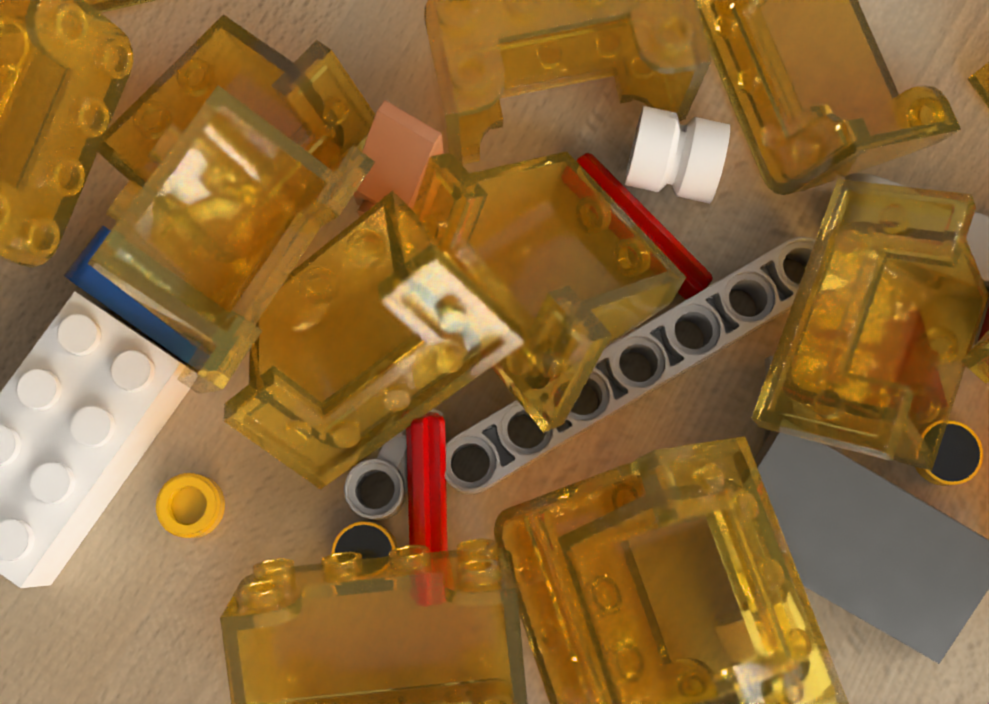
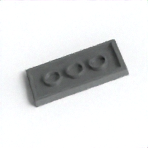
(874, 544)

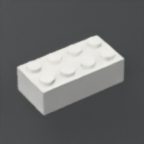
(74, 433)

